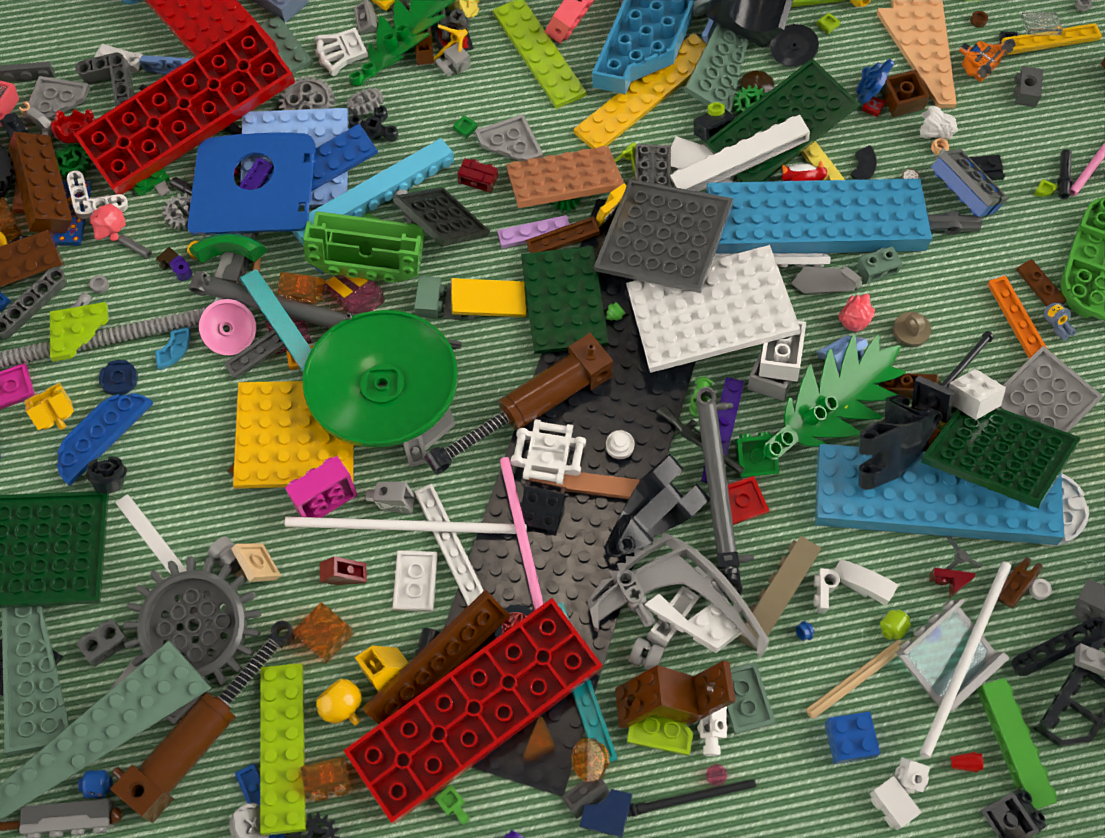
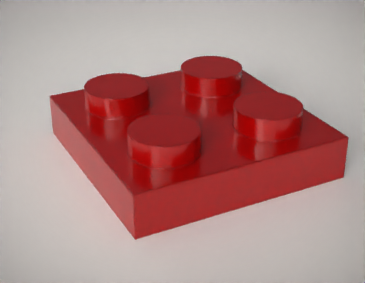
(746, 500)

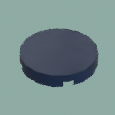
(118, 377)

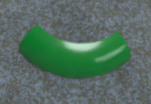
(221, 243)

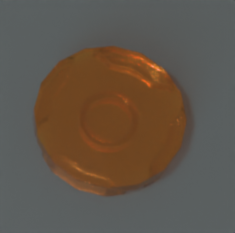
(590, 759)

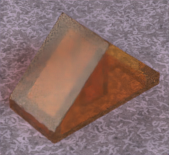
(540, 742)

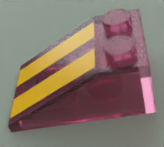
(355, 294)

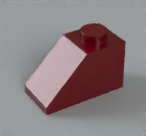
(342, 571)

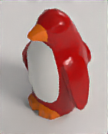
(804, 172)

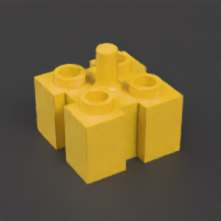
(49, 407)

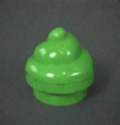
(615, 312)

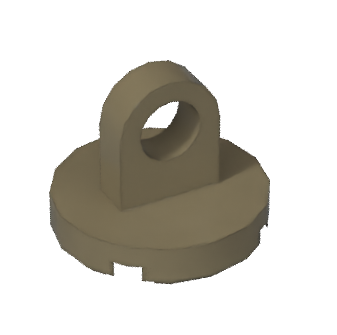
(911, 329)

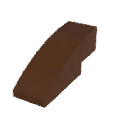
(424, 49)

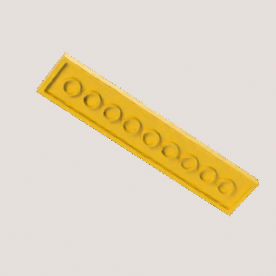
(641, 97)

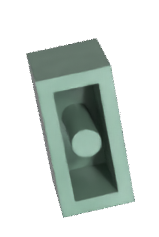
(428, 297)

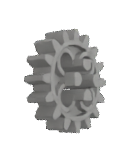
(357, 105)
(172, 210)

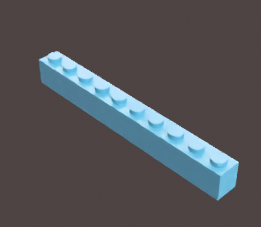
(385, 184)

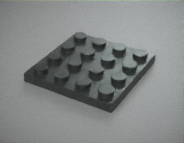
(441, 216)

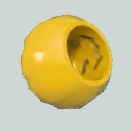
(339, 702)

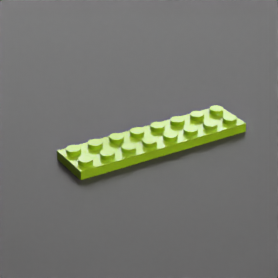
(539, 53)
(282, 750)

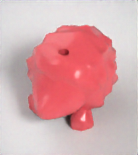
(107, 221)
(857, 313)

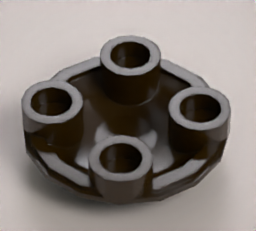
(757, 78)

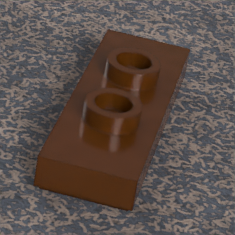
(1040, 283)

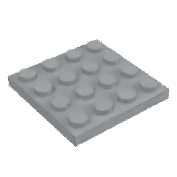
(1049, 392)

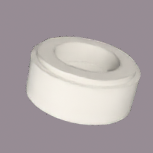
(1040, 589)

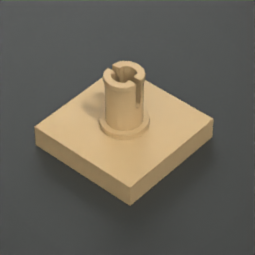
(255, 562)

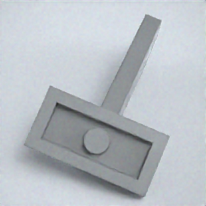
(826, 280)
(417, 447)

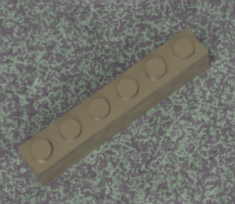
(782, 586)

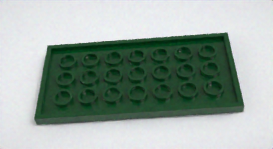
(805, 93)

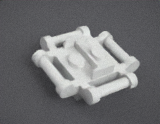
(548, 452)

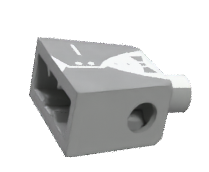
(392, 497)

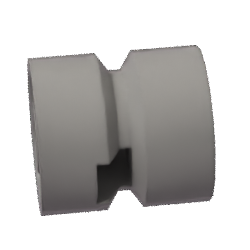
(222, 553)
(654, 655)

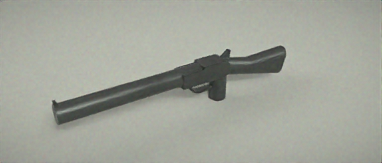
(688, 433)

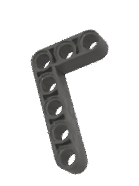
(109, 66)
(31, 294)

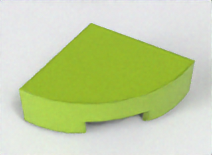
(1045, 189)

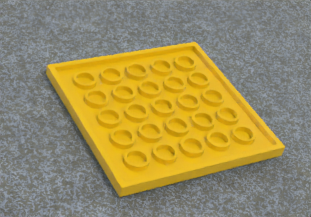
(280, 436)

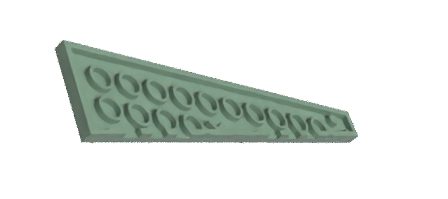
(718, 68)
(31, 683)
(133, 705)

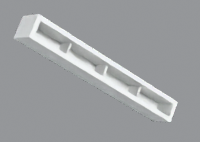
(742, 155)

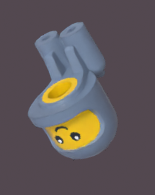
(1058, 317)

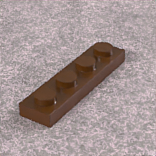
(564, 236)

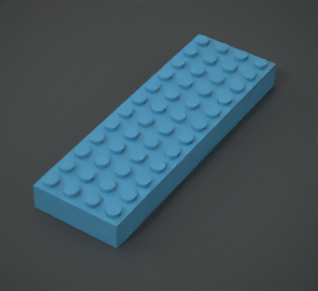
(825, 216)
(928, 503)

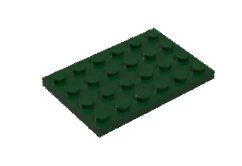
(563, 298)

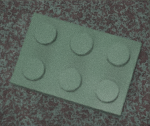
(752, 704)

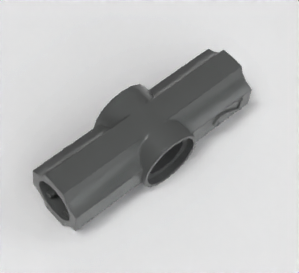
(954, 223)

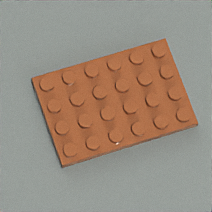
(563, 176)

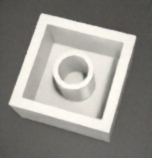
(976, 394)

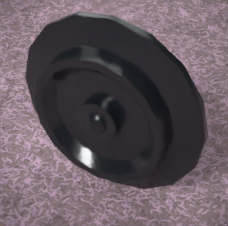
(794, 45)

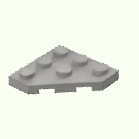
(55, 95)
(510, 138)

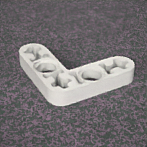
(90, 204)

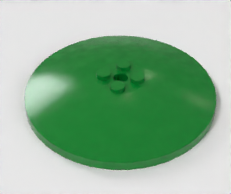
(372, 349)

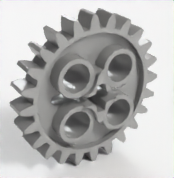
(307, 100)

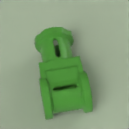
(701, 382)

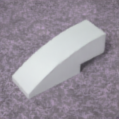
(866, 581)
(664, 631)

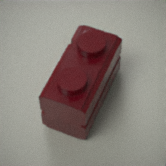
(477, 175)

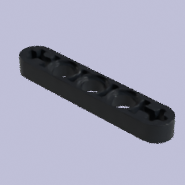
(1049, 646)

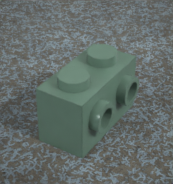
(879, 264)

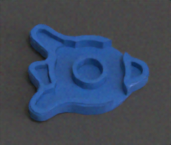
(873, 80)

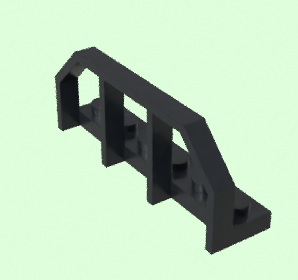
(1063, 701)

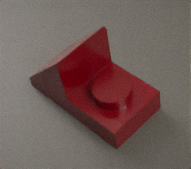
(955, 579)

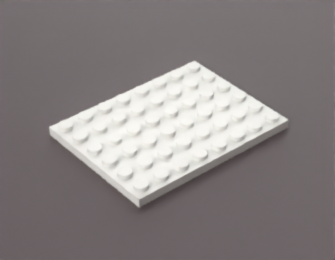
(736, 309)

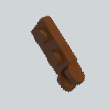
(1018, 583)

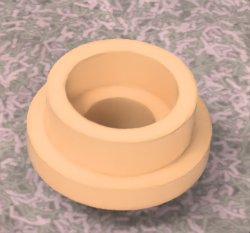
(940, 142)

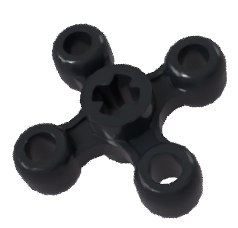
(374, 127)

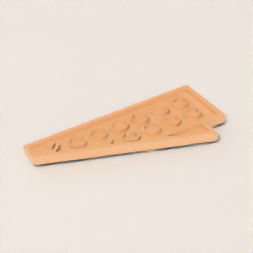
(922, 38)

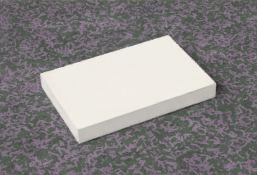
(415, 581)

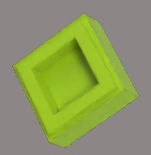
(828, 23)

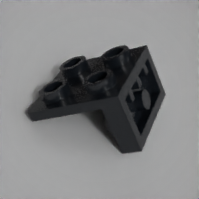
(542, 504)

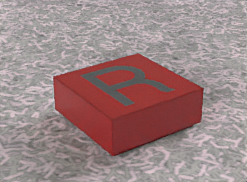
(873, 106)

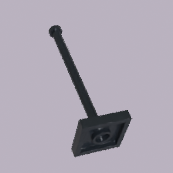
(940, 397)

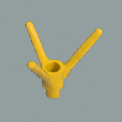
(456, 36)

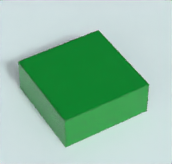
(465, 126)

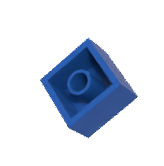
(852, 738)

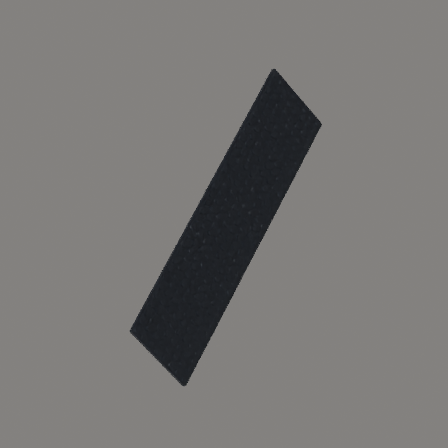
(573, 557)

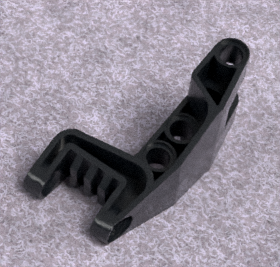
(894, 442)
(654, 508)

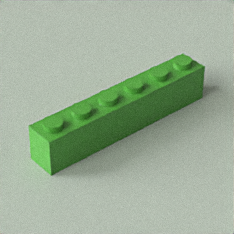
(1015, 742)

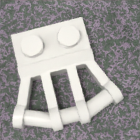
(350, 45)

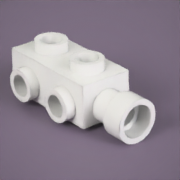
(715, 729)

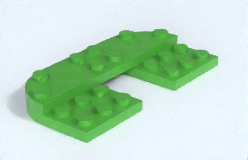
(1084, 270)

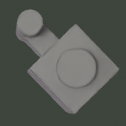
(454, 60)

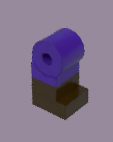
(176, 263)

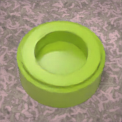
(715, 109)

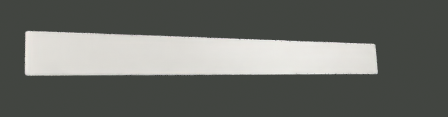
(148, 532)

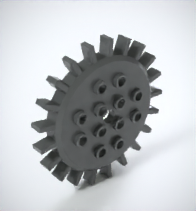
(192, 586)

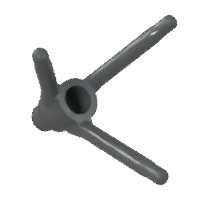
(960, 556)

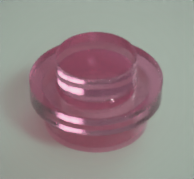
(716, 775)

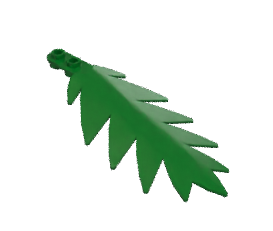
(392, 42)
(818, 410)

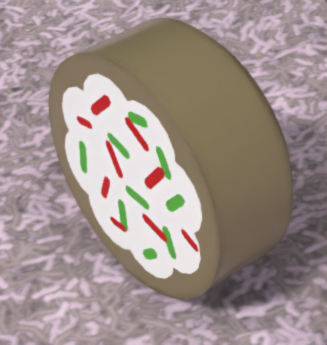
(910, 174)

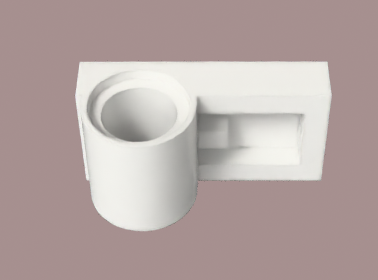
(821, 599)

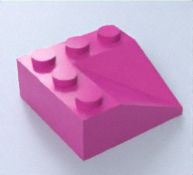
(322, 489)

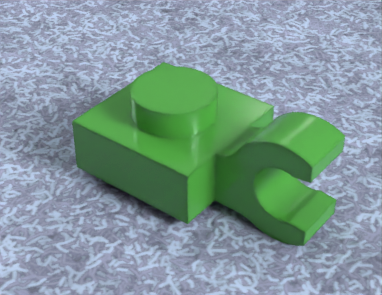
(451, 803)

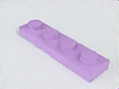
(519, 234)

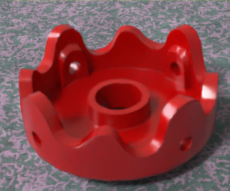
(65, 126)

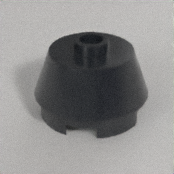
(106, 475)

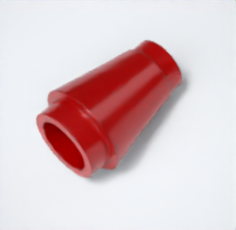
(968, 762)

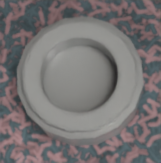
(99, 284)

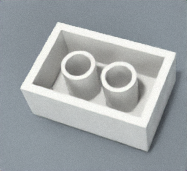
(783, 356)

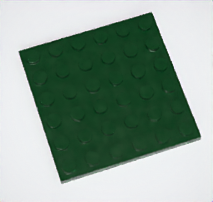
(1003, 453)
(52, 548)

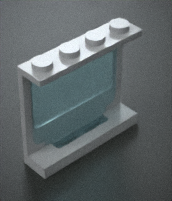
(938, 648)

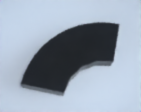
(865, 164)

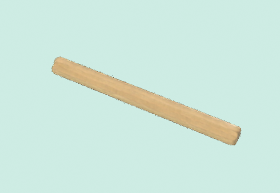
(853, 680)

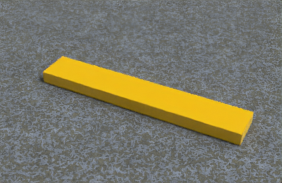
(1069, 36)

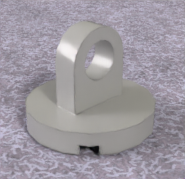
(246, 822)

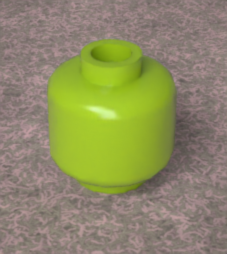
(895, 624)

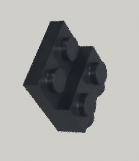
(1014, 816)

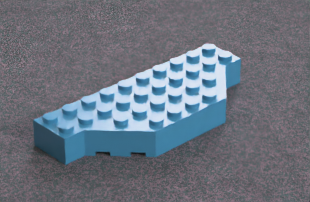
(641, 41)

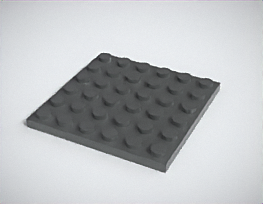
(664, 235)

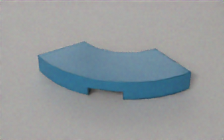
(174, 349)

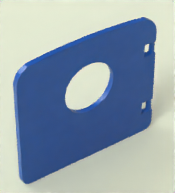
(225, 208)

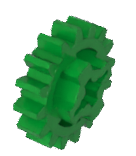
(747, 98)
(71, 160)

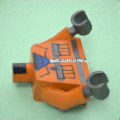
(984, 57)

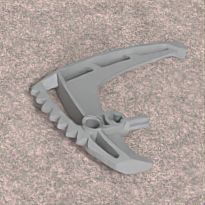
(667, 571)

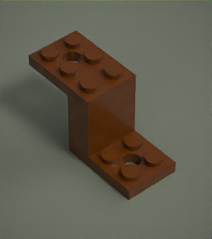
(674, 694)

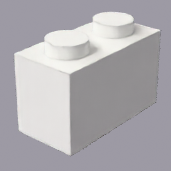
(894, 803)

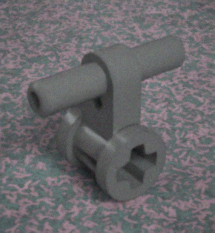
(453, 21)

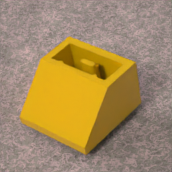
(381, 664)

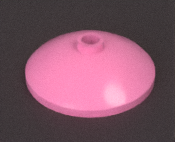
(240, 324)

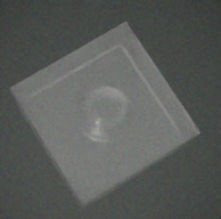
(1041, 23)

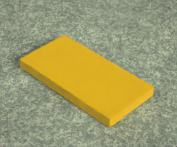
(488, 297)

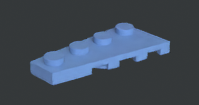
(161, 65)

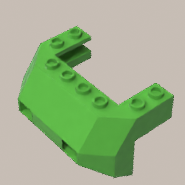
(364, 247)

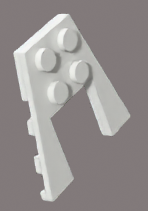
(707, 627)

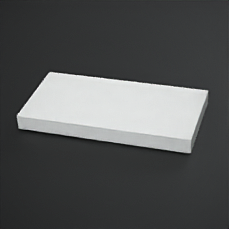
(686, 152)

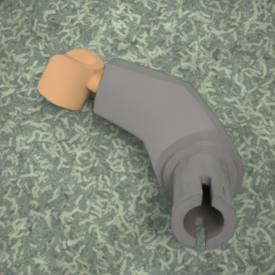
(39, 119)

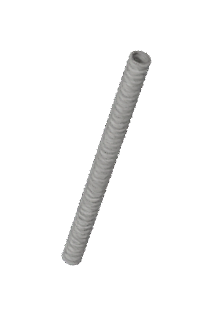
(107, 336)

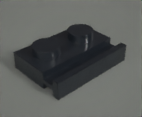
(990, 165)

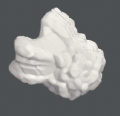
(938, 124)

